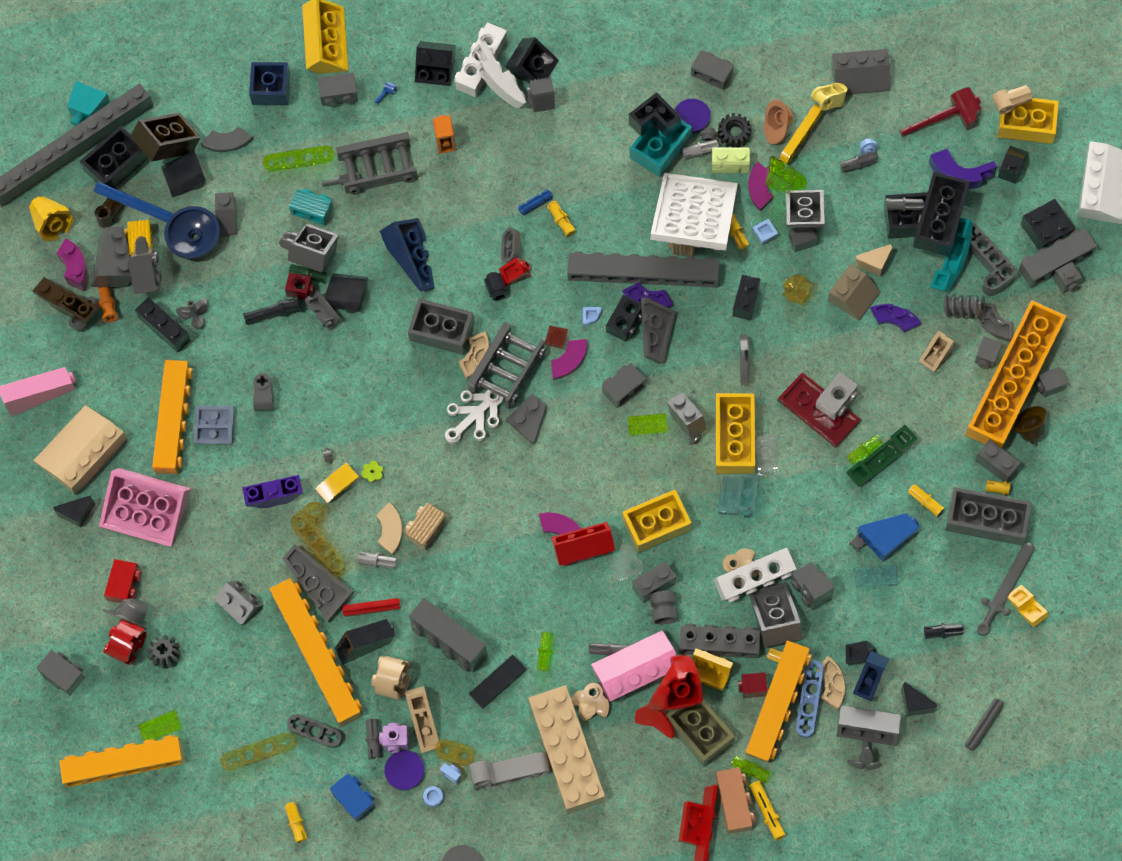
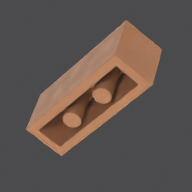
(735, 800)

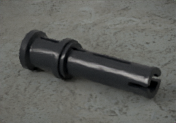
(280, 308)

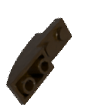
(65, 301)

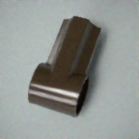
(109, 209)

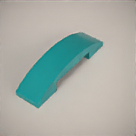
(953, 265)

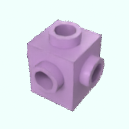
(395, 744)

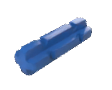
(535, 202)

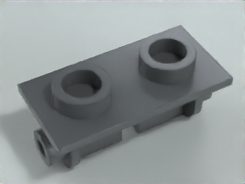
(323, 310)

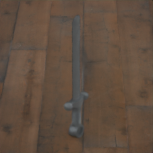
(1004, 590)

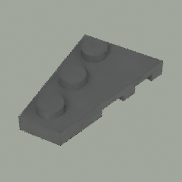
(657, 327)

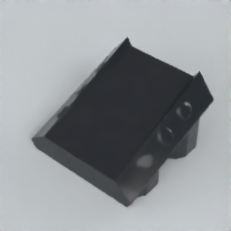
(183, 174)
(346, 292)

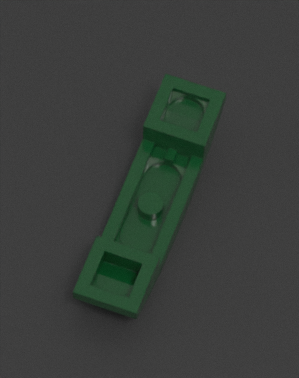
(882, 457)

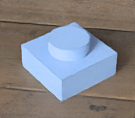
(765, 231)
(451, 772)

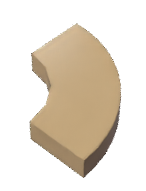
(477, 349)
(391, 528)
(833, 683)

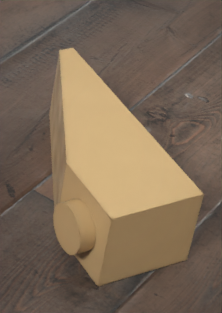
(422, 718)

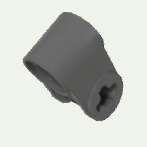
(263, 394)

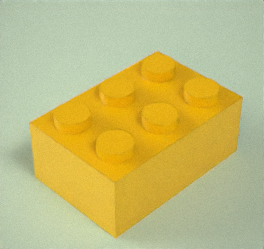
(1030, 122)
(656, 521)

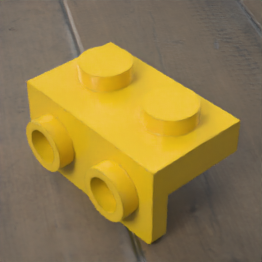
(712, 669)

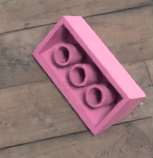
(634, 665)

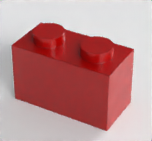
(122, 581)

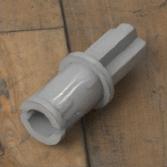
(699, 149)
(376, 560)

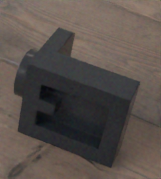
(858, 652)

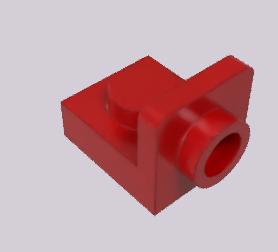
(515, 270)

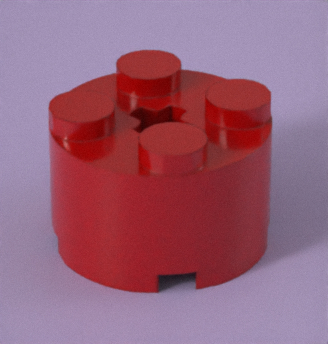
(125, 641)

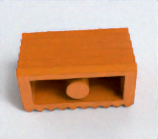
(444, 134)

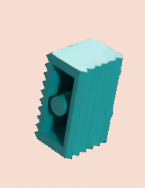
(311, 206)

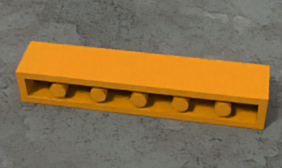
(171, 417)
(777, 702)
(121, 761)

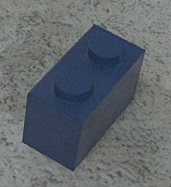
(870, 676)

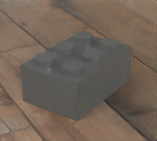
(441, 326)

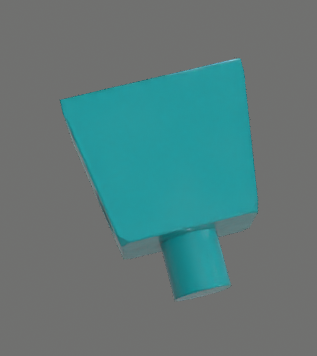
(85, 102)

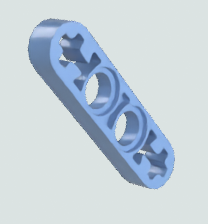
(810, 699)

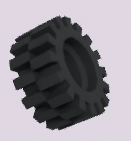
(730, 140)

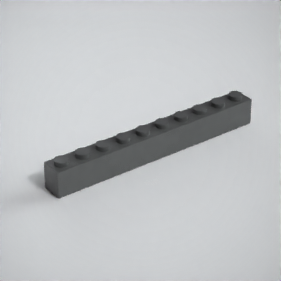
(73, 143)

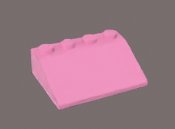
(144, 506)

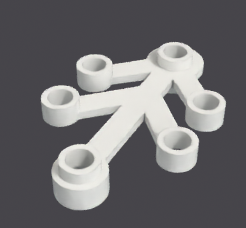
(475, 413)

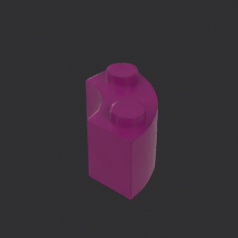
(76, 267)

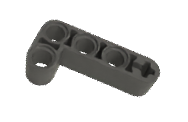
(995, 269)

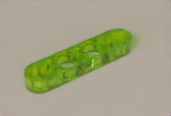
(298, 156)

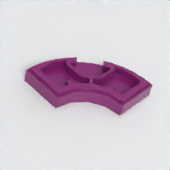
(757, 189)
(570, 359)
(557, 523)

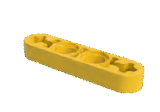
(801, 134)

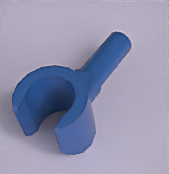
(388, 88)

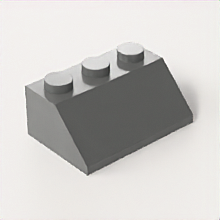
(862, 71)

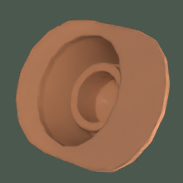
(777, 120)

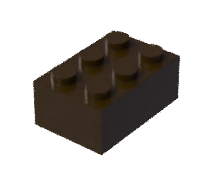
(165, 136)

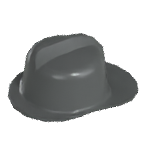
(130, 610)

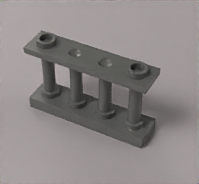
(382, 146)
(496, 351)

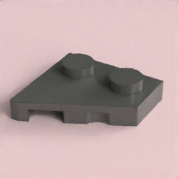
(528, 418)

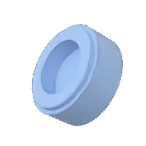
(433, 796)

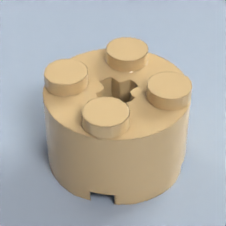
(391, 677)

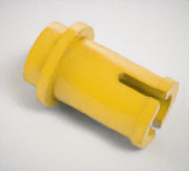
(998, 487)

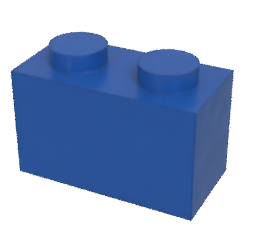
(352, 797)

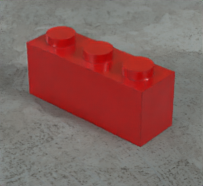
(583, 544)

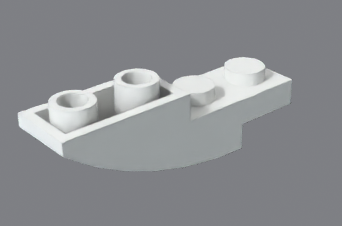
(501, 83)

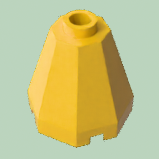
(50, 216)

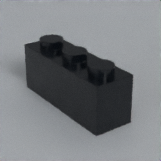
(162, 324)

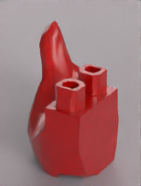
(677, 690)

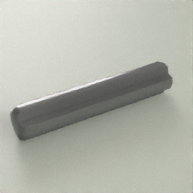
(983, 724)

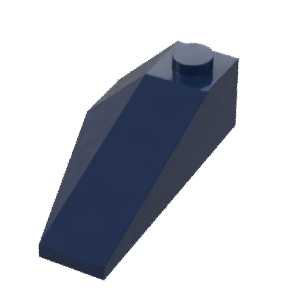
(405, 243)

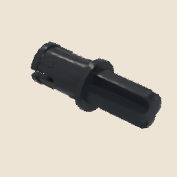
(943, 630)

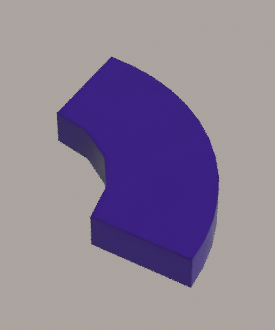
(637, 292)
(895, 315)

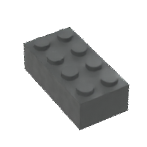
(988, 516)
(448, 636)

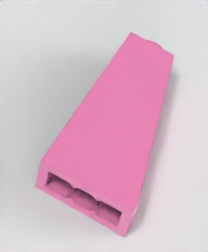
(36, 390)

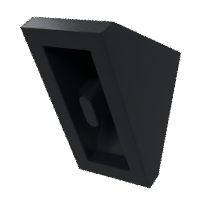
(76, 510)
(916, 702)

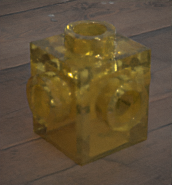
(797, 289)

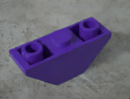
(272, 492)

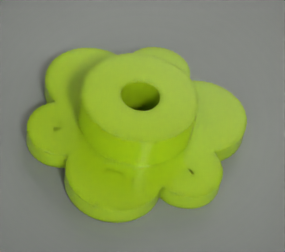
(368, 468)

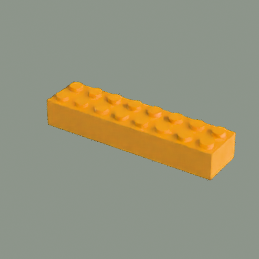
(1016, 374)

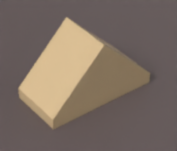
(874, 260)
(937, 351)

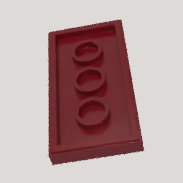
(801, 401)

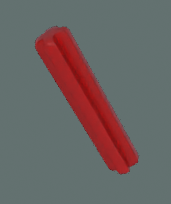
(371, 607)

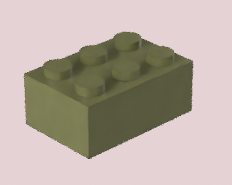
(701, 731)

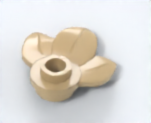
(741, 558)
(590, 704)

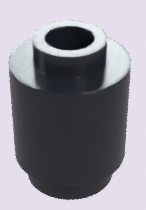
(495, 286)

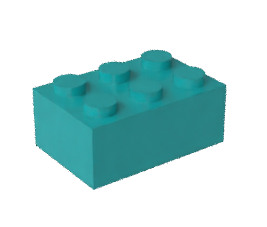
(656, 151)

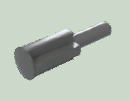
(343, 179)

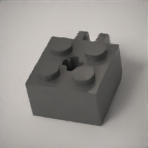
(310, 247)
(144, 267)

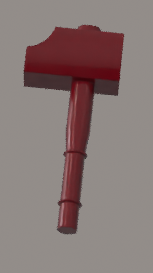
(964, 105)

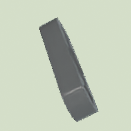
(299, 731)

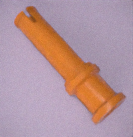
(107, 305)

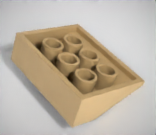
(81, 449)

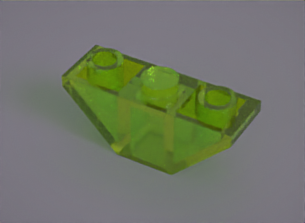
(783, 177)

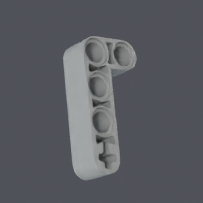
(509, 770)

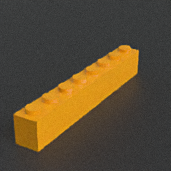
(316, 653)

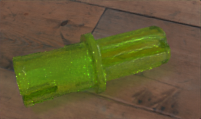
(864, 449)
(544, 651)
(751, 769)

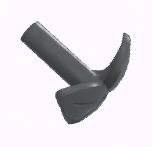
(193, 310)
(865, 758)

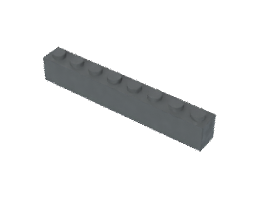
(642, 269)

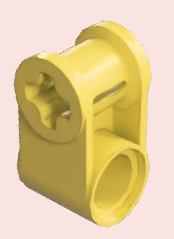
(830, 96)

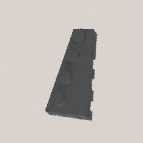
(322, 586)

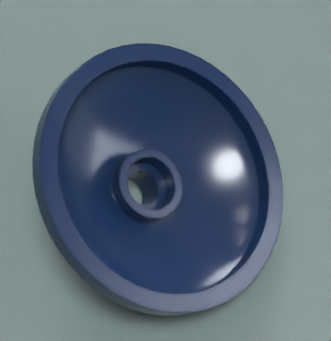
(186, 224)

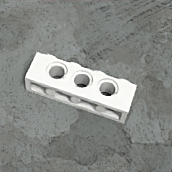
(472, 84)
(725, 582)

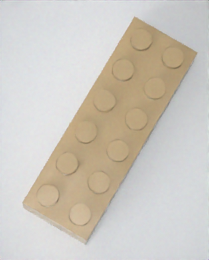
(566, 749)

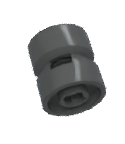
(664, 609)

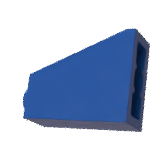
(888, 534)

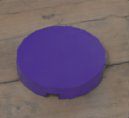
(694, 113)
(404, 770)

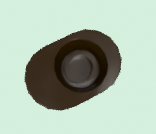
(1031, 423)

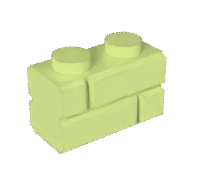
(730, 160)

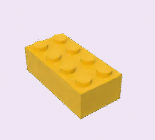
(734, 433)

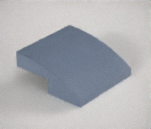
(214, 424)

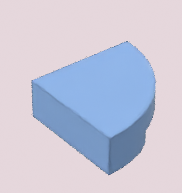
(590, 315)

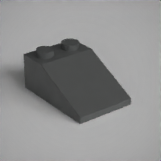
(805, 208)
(775, 615)

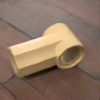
(1007, 100)

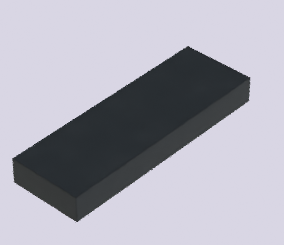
(497, 681)

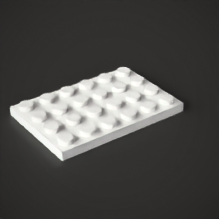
(694, 211)

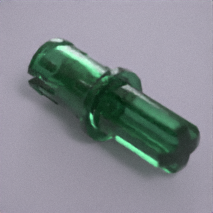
(315, 275)

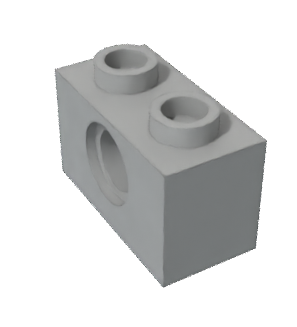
(841, 386)

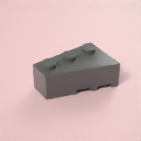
(112, 259)

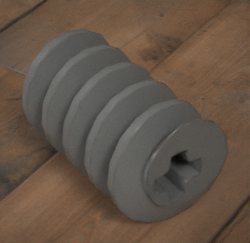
(963, 307)

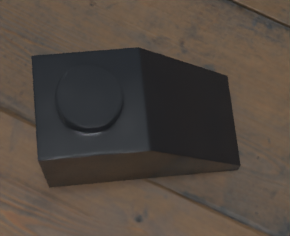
(1012, 164)

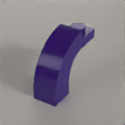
(943, 163)

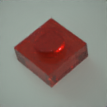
(556, 337)

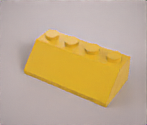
(324, 37)

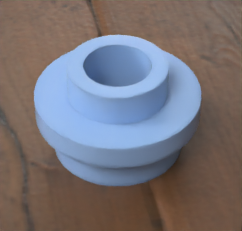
(868, 146)

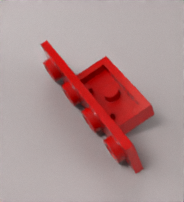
(697, 823)

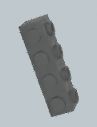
(1048, 260)
(720, 641)

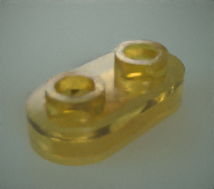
(454, 753)

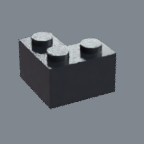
(657, 113)

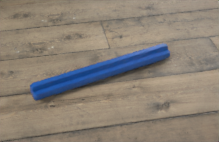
(132, 202)

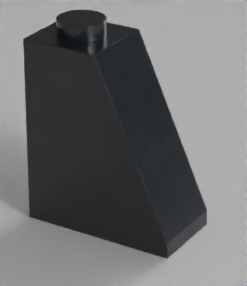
(364, 640)

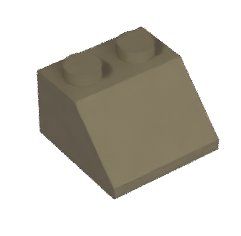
(853, 292)

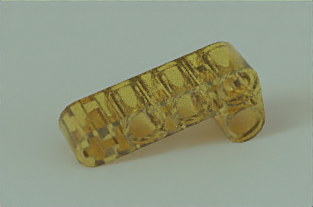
(320, 543)

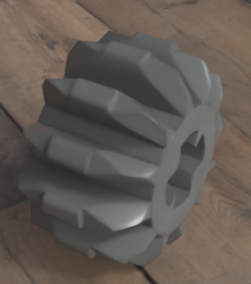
(172, 651)

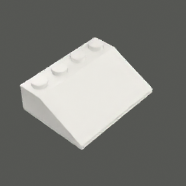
(1102, 184)

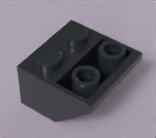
(434, 63)

